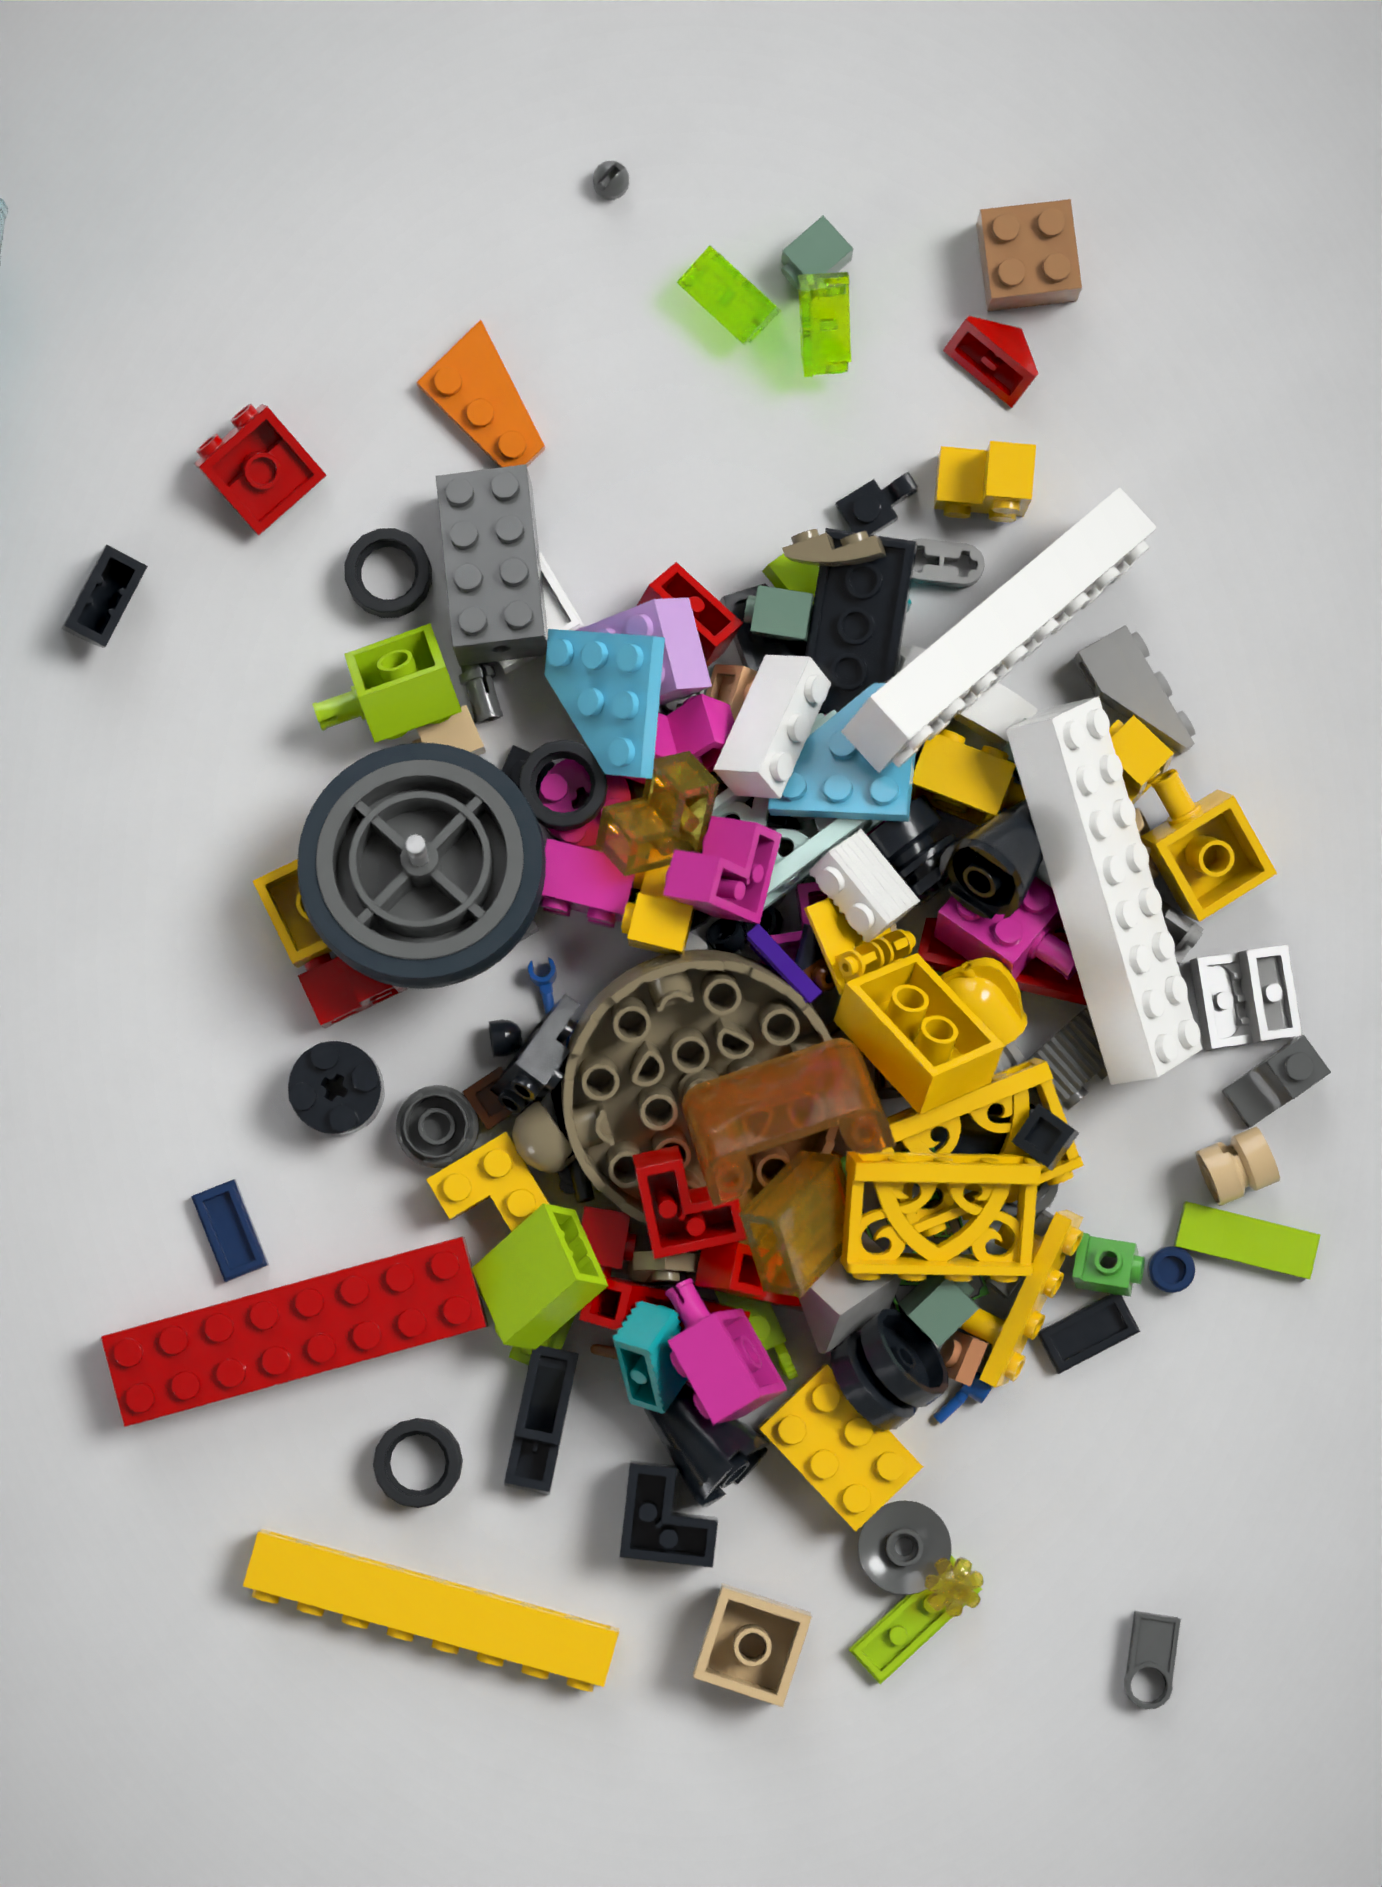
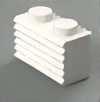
(863, 886)

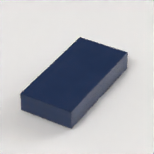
(230, 1230)

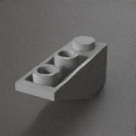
(1125, 682)

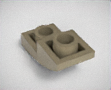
(820, 550)

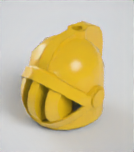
(991, 994)

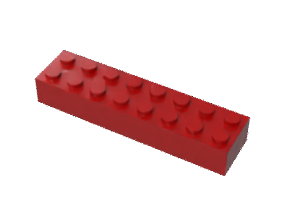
(294, 1331)

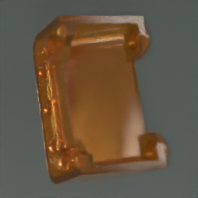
(781, 1104)

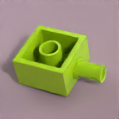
(395, 686)

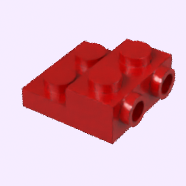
(258, 467)

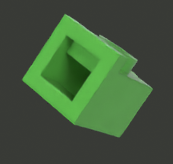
(1118, 1280)

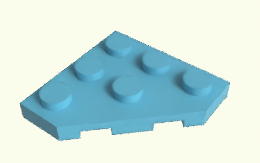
(610, 694)
(839, 782)

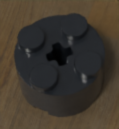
(328, 1062)

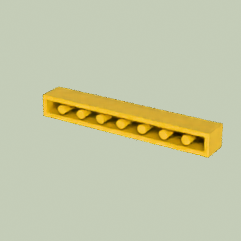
(430, 1608)

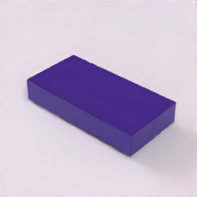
(778, 960)

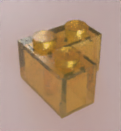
(667, 818)

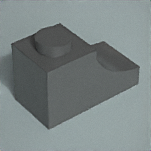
(1276, 1081)

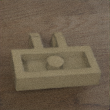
(662, 1270)

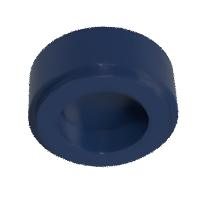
(1171, 1269)

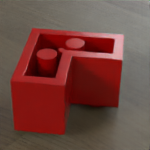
(341, 991)
(679, 1217)

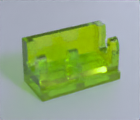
(728, 295)
(824, 323)

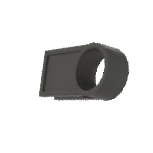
(1152, 1645)

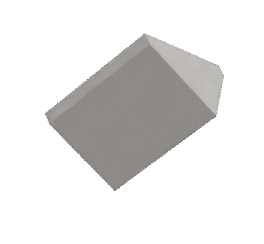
(844, 1304)

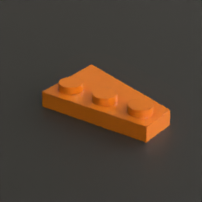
(482, 400)

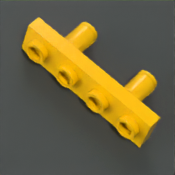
(1025, 1320)

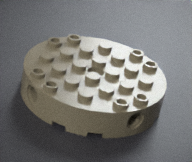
(658, 1037)

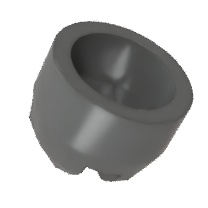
(617, 186)

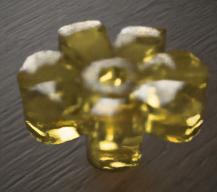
(953, 1586)

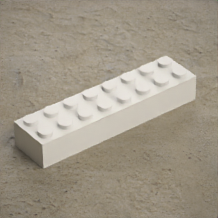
(1000, 632)
(1104, 890)

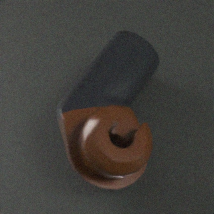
(812, 960)

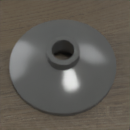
(877, 1546)

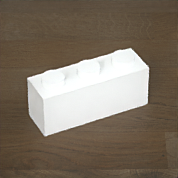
(772, 726)

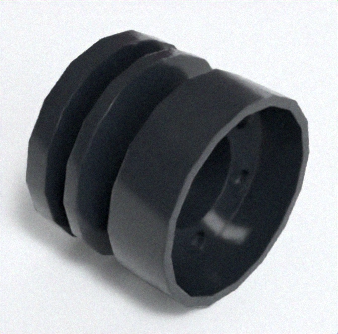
(913, 850)

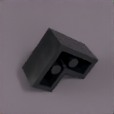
(654, 1530)

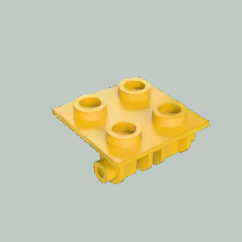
(845, 949)

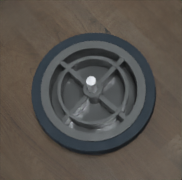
(421, 865)

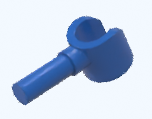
(545, 984)
(977, 1391)

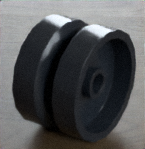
(889, 1369)

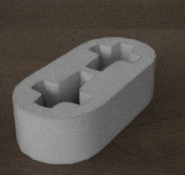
(948, 552)

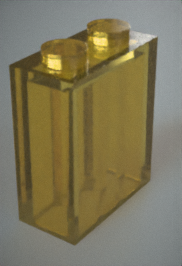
(797, 1223)

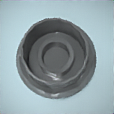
(437, 1126)

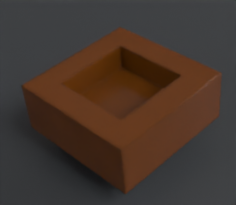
(486, 1102)

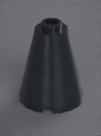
(994, 863)
(706, 1452)

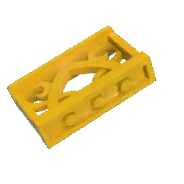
(1009, 1090)
(889, 1175)

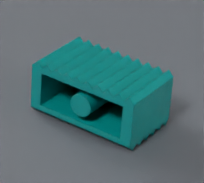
(645, 1356)

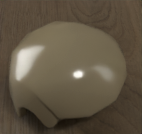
(541, 1140)

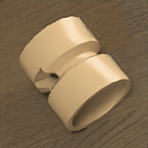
(1238, 1166)

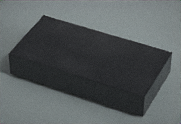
(1087, 1332)

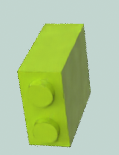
(539, 1276)

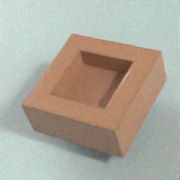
(962, 1356)

